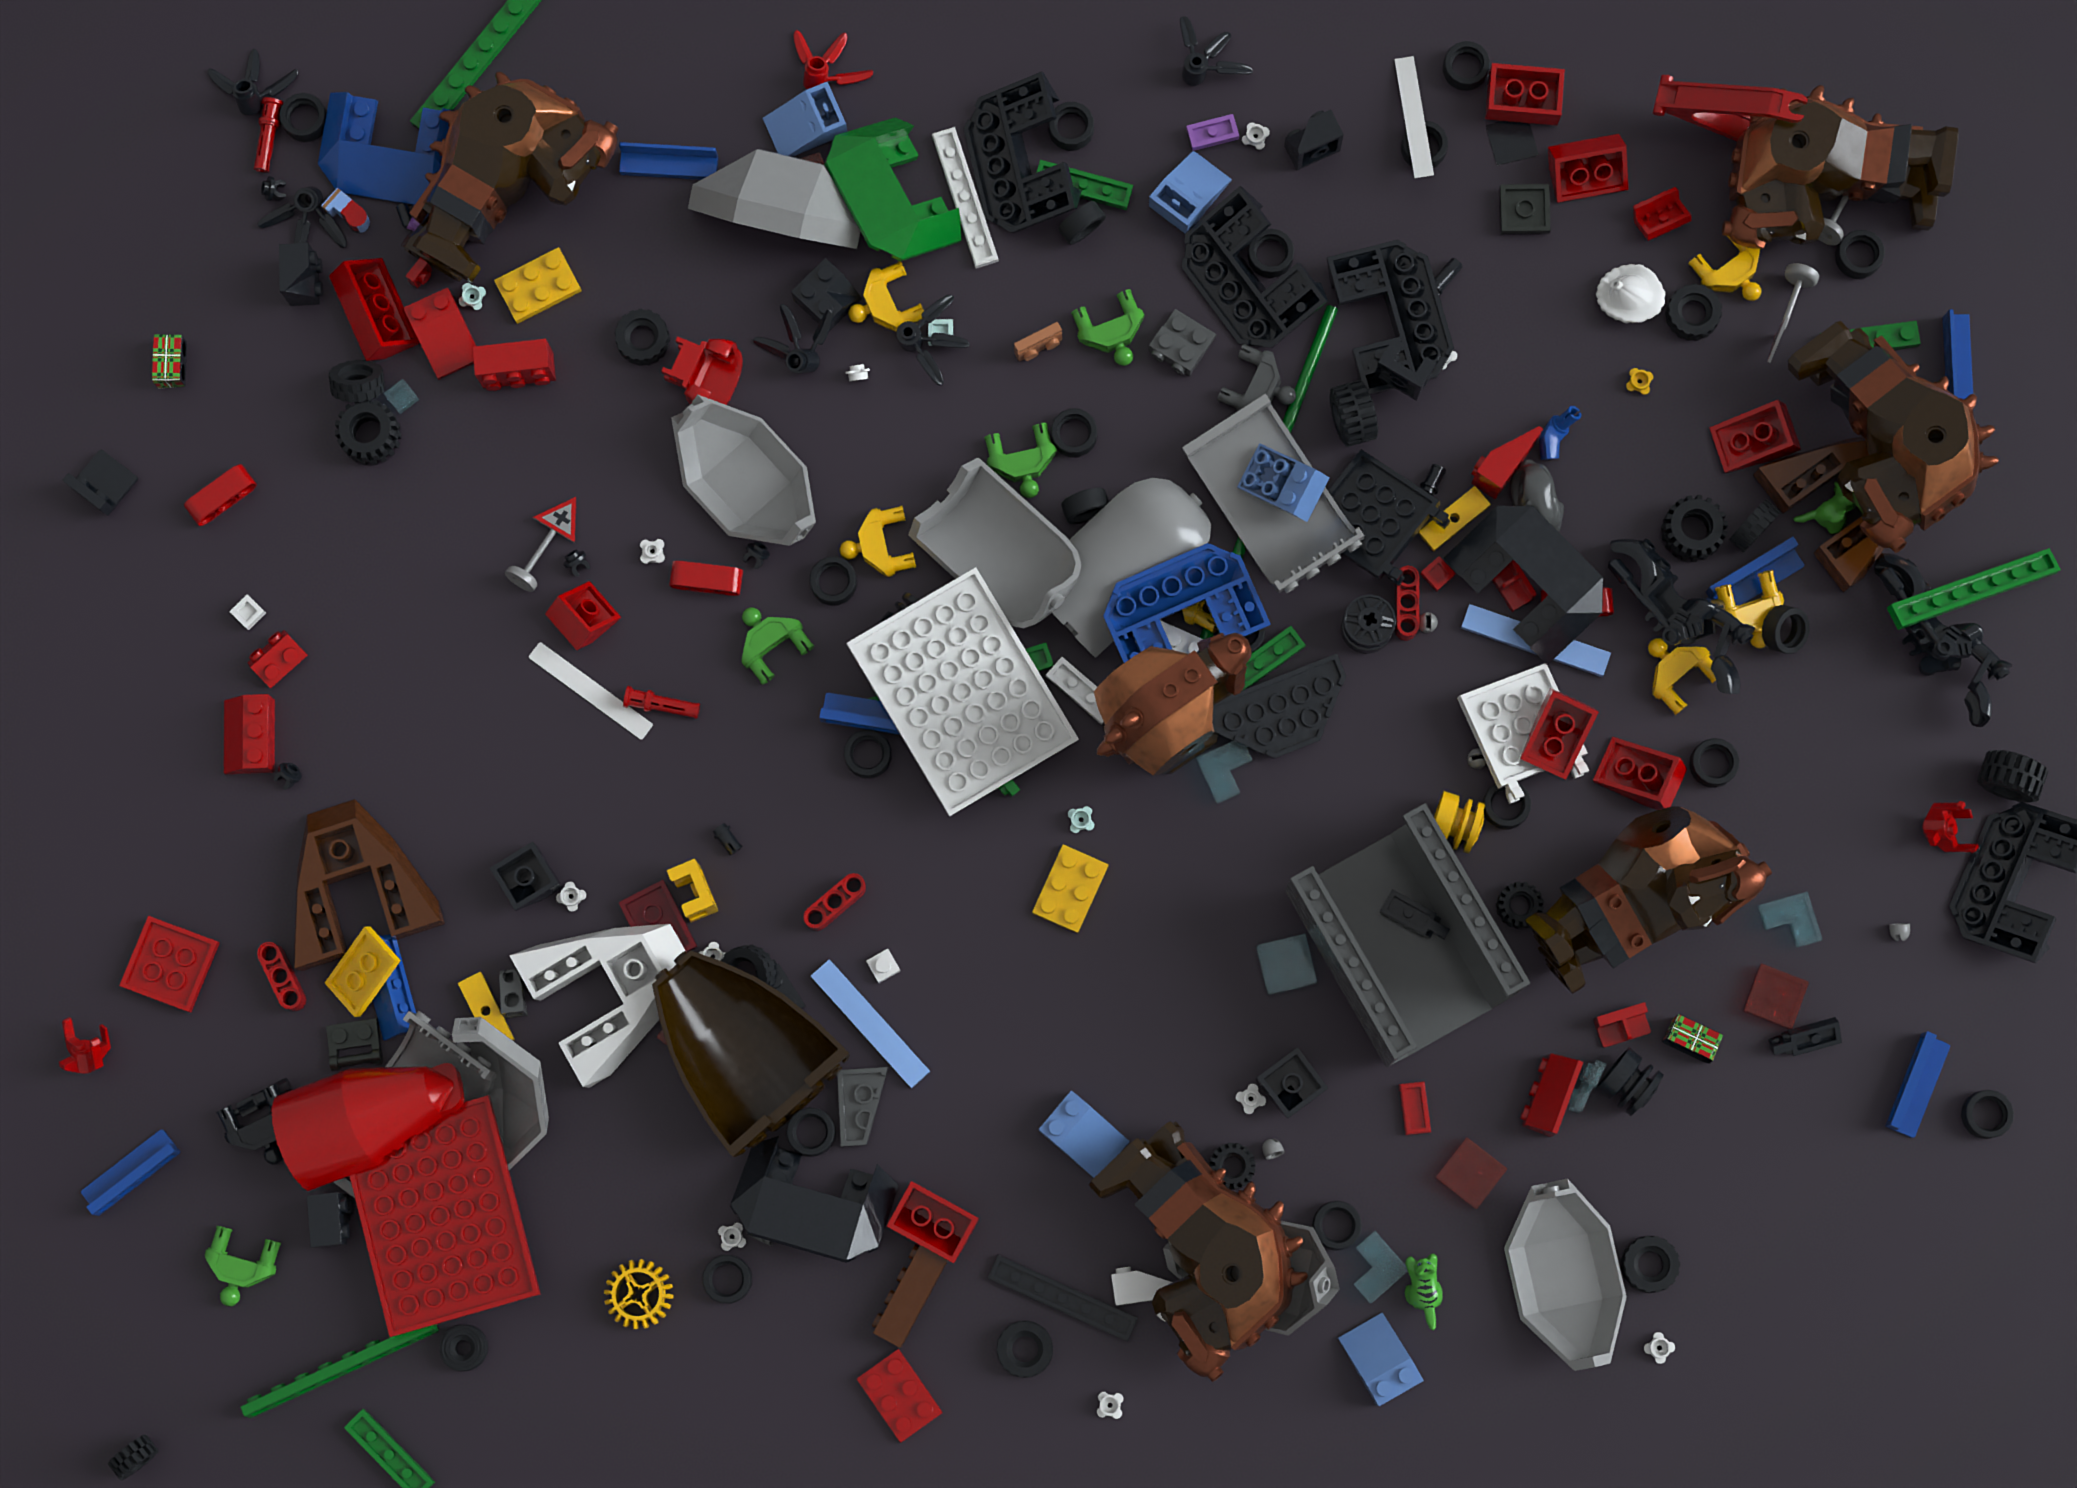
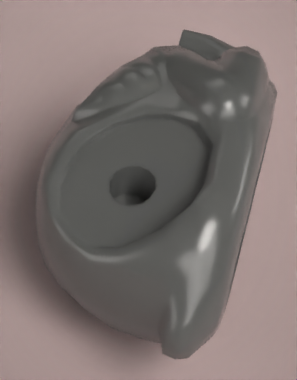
(1535, 487)

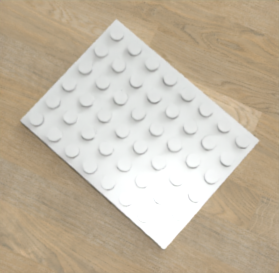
(962, 691)

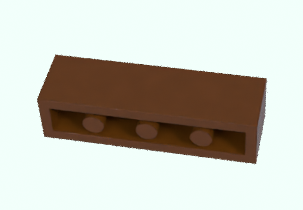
(910, 1296)

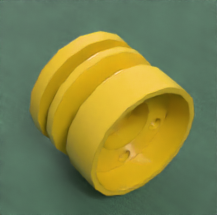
(1458, 821)

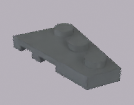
(858, 1102)

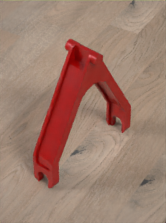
(1722, 106)

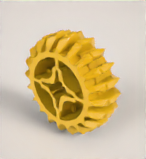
(645, 1304)

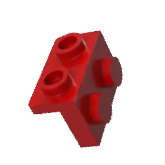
(1660, 214)
(276, 658)

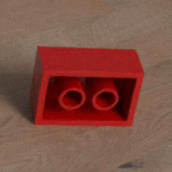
(1524, 94)
(514, 364)

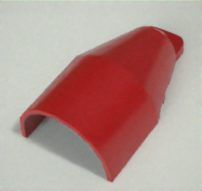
(359, 1118)

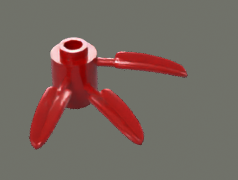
(816, 67)

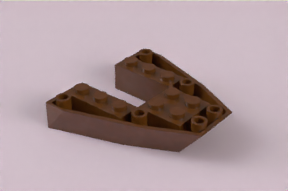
(1795, 477)
(342, 845)

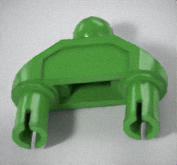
(1114, 333)
(1023, 464)
(766, 636)
(237, 1270)

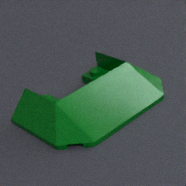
(863, 173)

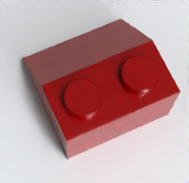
(582, 615)

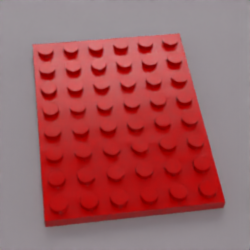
(445, 1223)

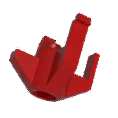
(1941, 826)
(85, 1054)

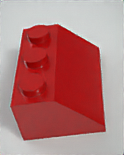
(1588, 167)
(249, 734)
(1551, 1094)
(933, 1222)

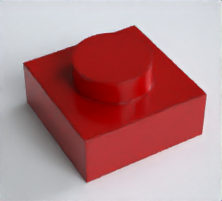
(419, 273)
(1437, 573)

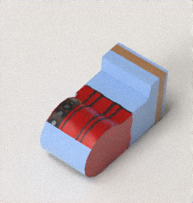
(347, 209)

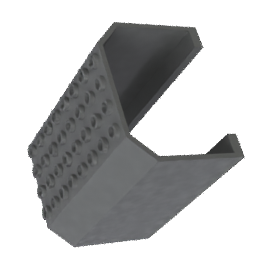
(1396, 980)

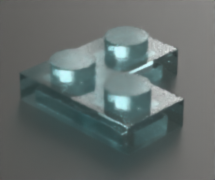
(1217, 767)
(1796, 912)
(1590, 1077)
(1385, 1267)

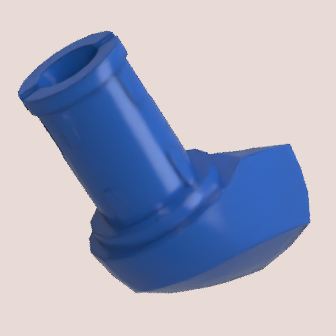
(1555, 431)

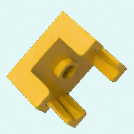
(692, 872)

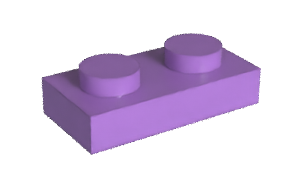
(1212, 132)

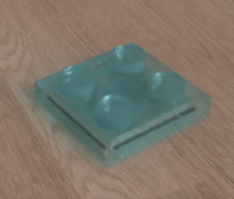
(1286, 964)

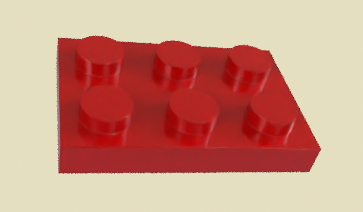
(899, 1395)

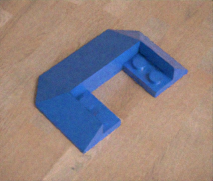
(375, 170)
(1176, 584)

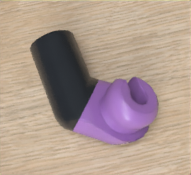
(406, 219)

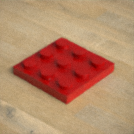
(169, 964)

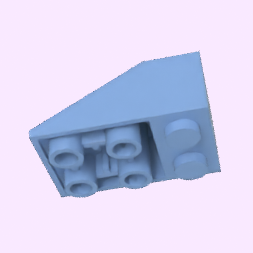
(805, 121)
(1188, 191)
(1283, 482)

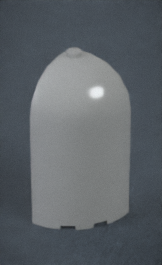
(1129, 535)
(1007, 540)

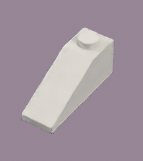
(1135, 1286)

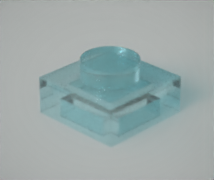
(401, 396)

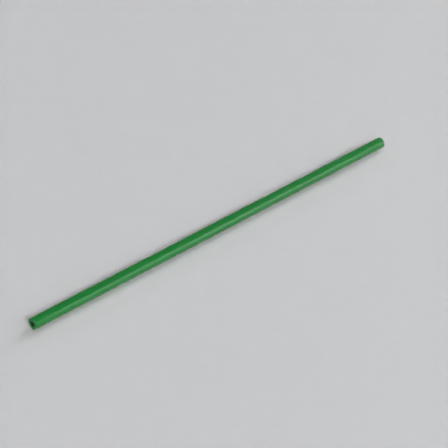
(1294, 408)

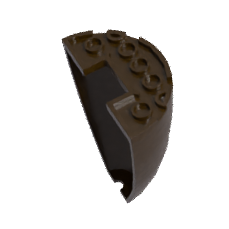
(741, 1048)

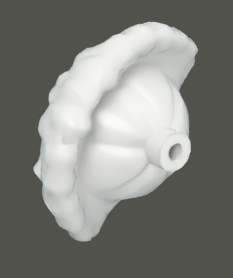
(1630, 294)

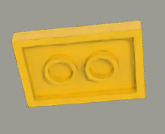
(537, 285)
(1070, 888)
(362, 971)

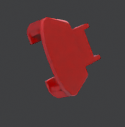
(706, 372)

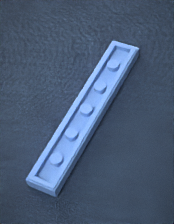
(1501, 629)
(870, 1023)

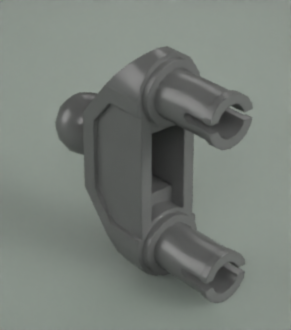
(1264, 381)

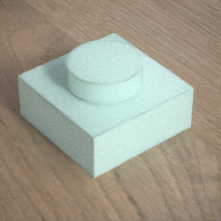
(940, 326)

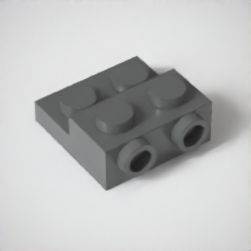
(1181, 343)

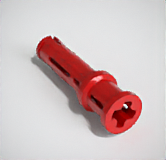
(269, 124)
(650, 701)

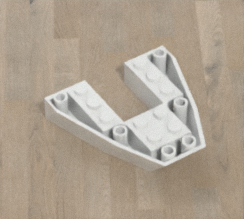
(631, 961)

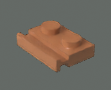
(1031, 345)

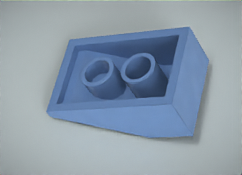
(1083, 1134)
(1380, 1359)

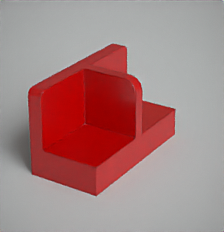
(1514, 586)
(1622, 1025)

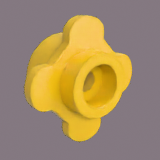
(1644, 376)

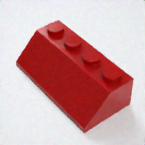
(373, 308)

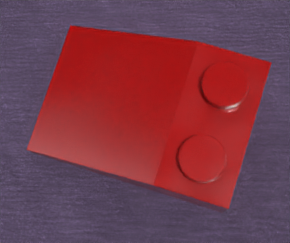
(442, 332)
(1755, 437)
(1499, 466)
(1558, 733)
(1640, 773)

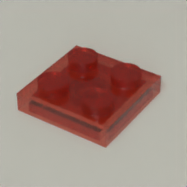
(1775, 996)
(1471, 1173)

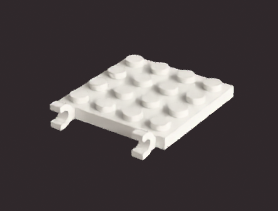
(1502, 721)

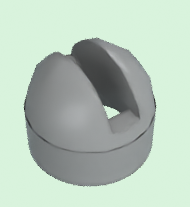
(1422, 622)
(1476, 764)
(1899, 930)
(1272, 1148)

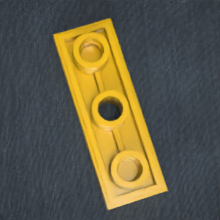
(1464, 509)
(479, 997)

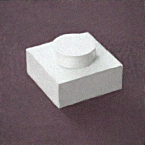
(247, 612)
(883, 965)

